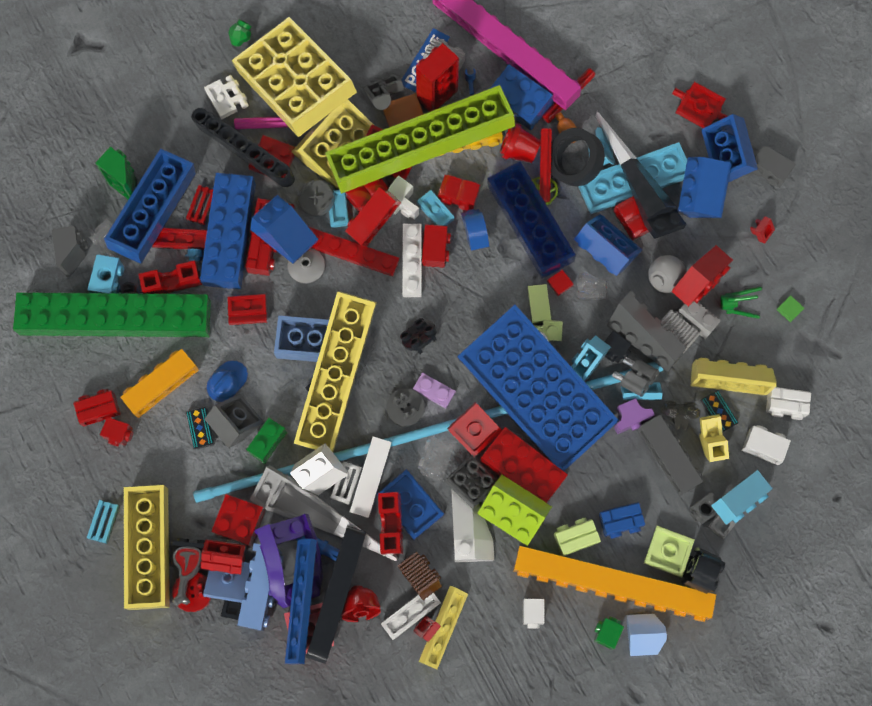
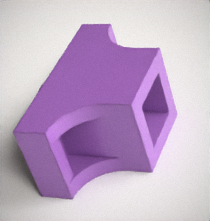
(632, 416)

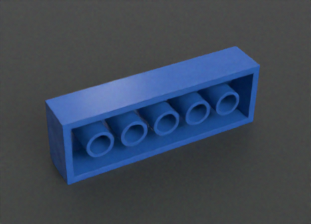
(150, 206)
(228, 231)

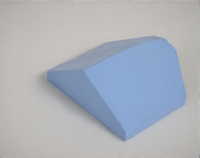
(645, 634)

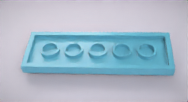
(611, 186)

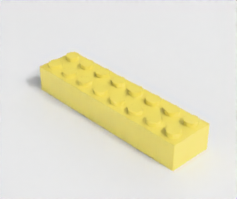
(335, 371)

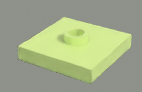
(669, 551)

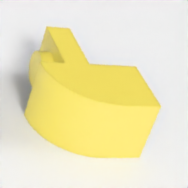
(712, 439)

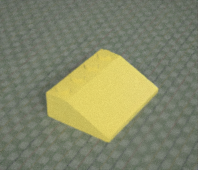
(335, 130)

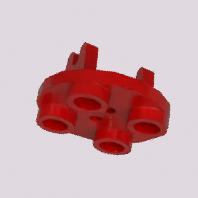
(199, 601)

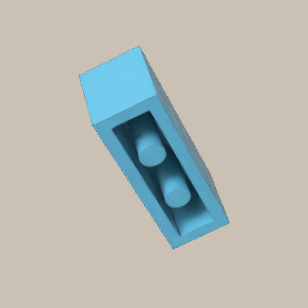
(742, 498)

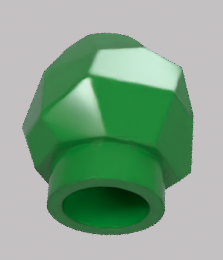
(239, 33)

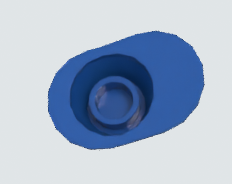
(227, 381)

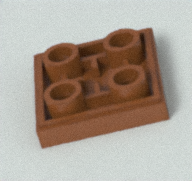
(402, 110)

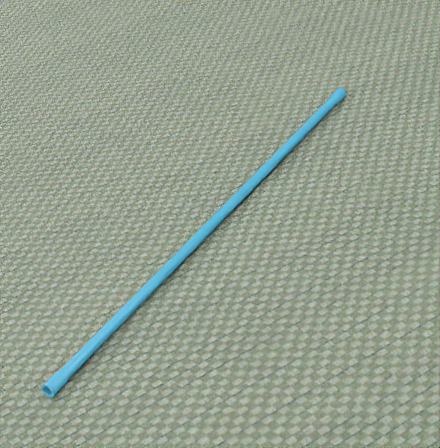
(211, 492)

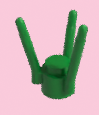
(730, 301)

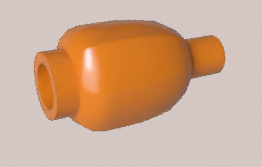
(564, 123)

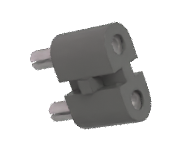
(638, 378)

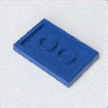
(417, 507)

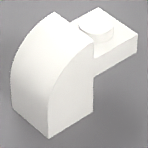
(402, 191)

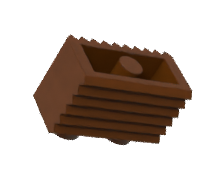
(419, 575)

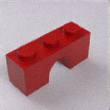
(184, 277)
(391, 523)

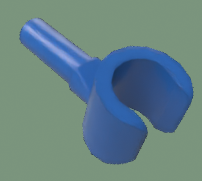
(470, 78)

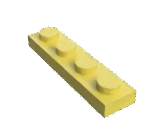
(447, 619)

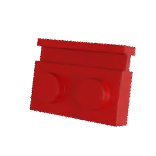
(247, 309)

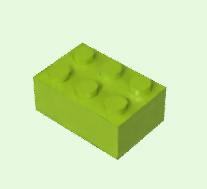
(514, 510)

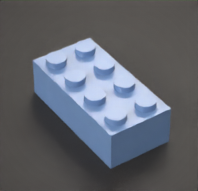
(299, 338)

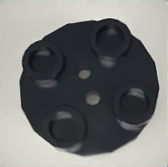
(419, 335)

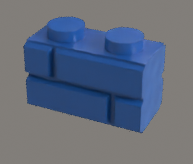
(621, 520)

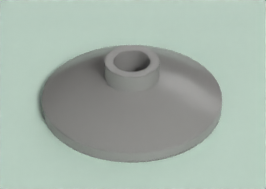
(308, 273)

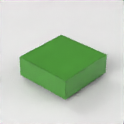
(790, 308)

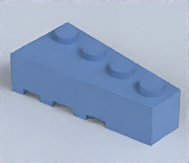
(257, 603)

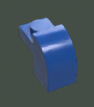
(475, 229)

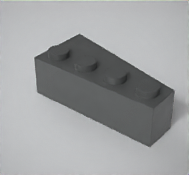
(645, 333)

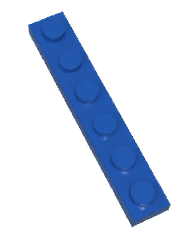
(300, 602)

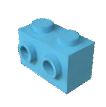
(590, 357)

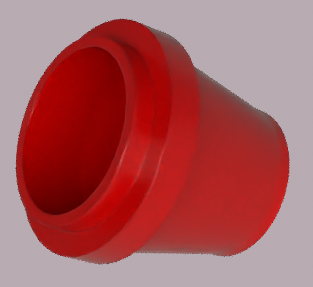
(519, 145)

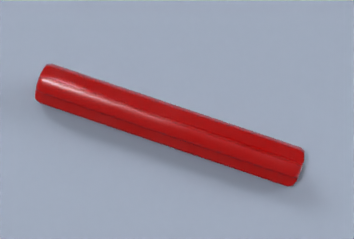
(583, 80)
(545, 164)

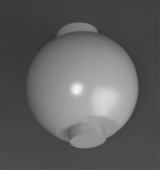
(666, 273)

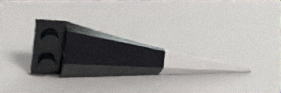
(654, 205)

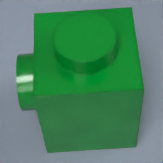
(608, 632)

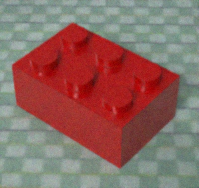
(703, 276)

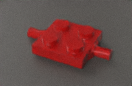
(700, 105)

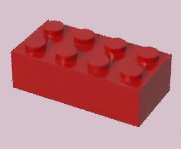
(437, 77)
(523, 465)

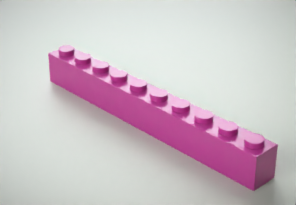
(512, 49)

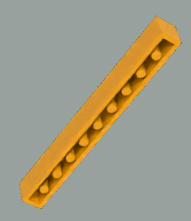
(615, 583)

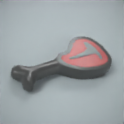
(188, 562)

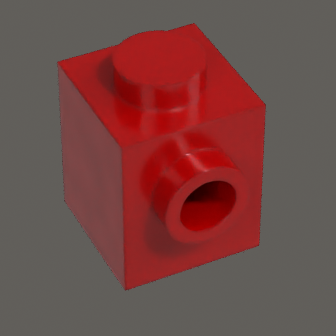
(116, 432)

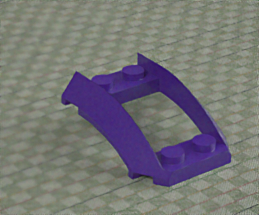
(279, 533)

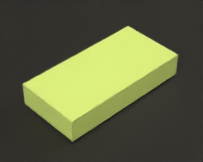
(539, 303)

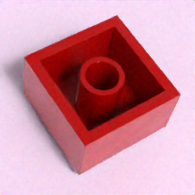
(238, 520)

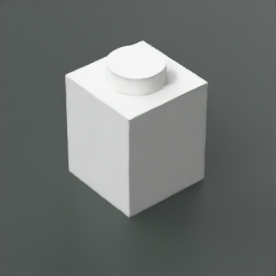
(533, 613)

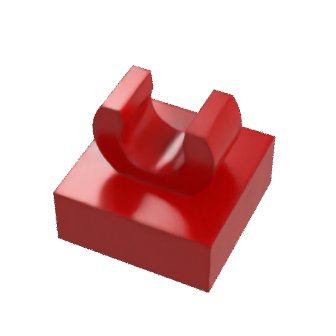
(763, 230)

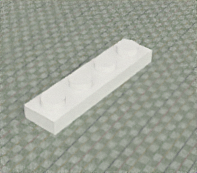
(412, 260)

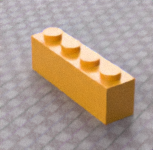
(159, 383)

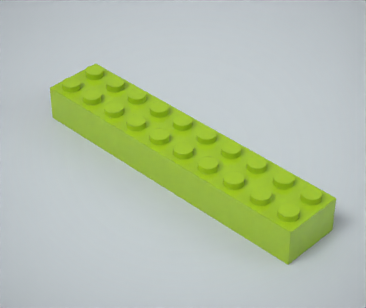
(420, 139)

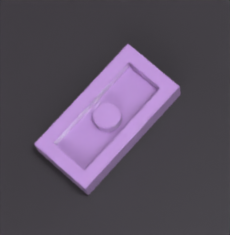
(434, 390)

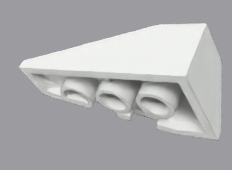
(470, 533)

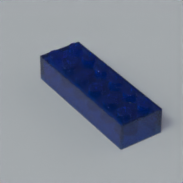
(531, 219)

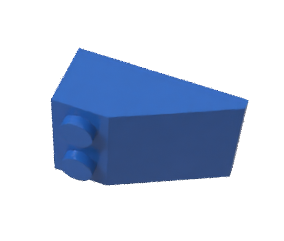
(283, 229)

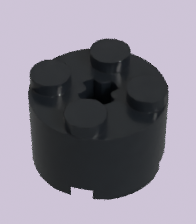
(703, 571)

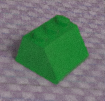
(117, 172)

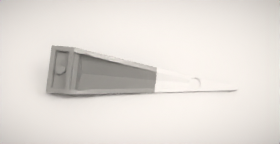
(286, 497)

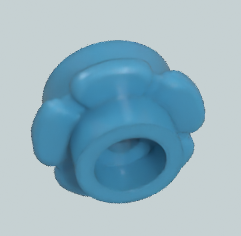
(194, 254)

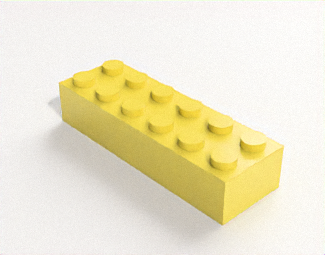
(146, 547)

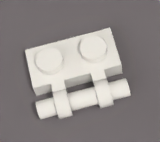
(220, 98)

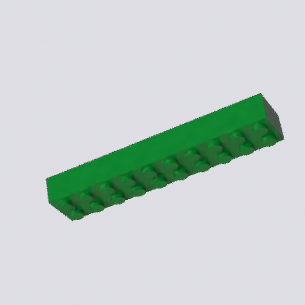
(112, 314)

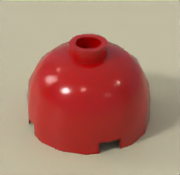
(360, 603)

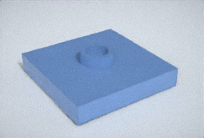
(227, 586)

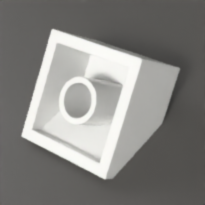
(319, 470)

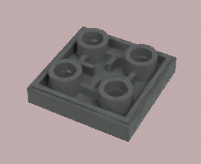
(471, 481)

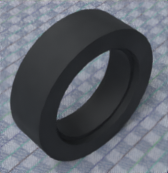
(594, 164)

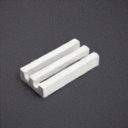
(341, 498)

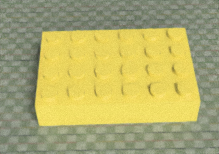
(294, 76)

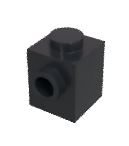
(619, 347)

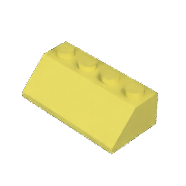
(732, 377)

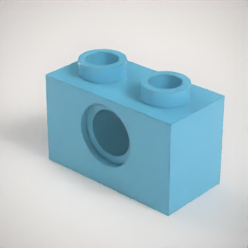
(102, 266)

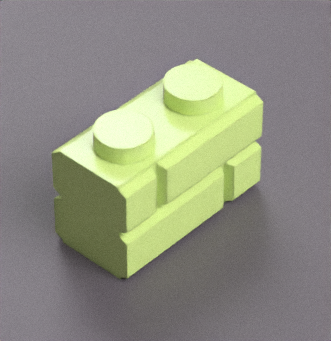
(576, 537)

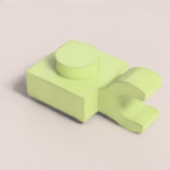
(551, 329)

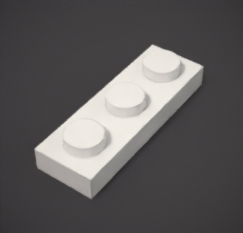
(409, 615)

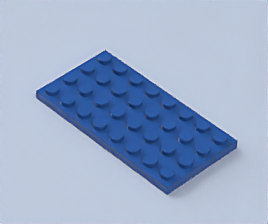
(537, 388)

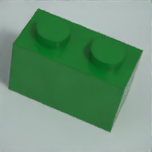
(266, 440)

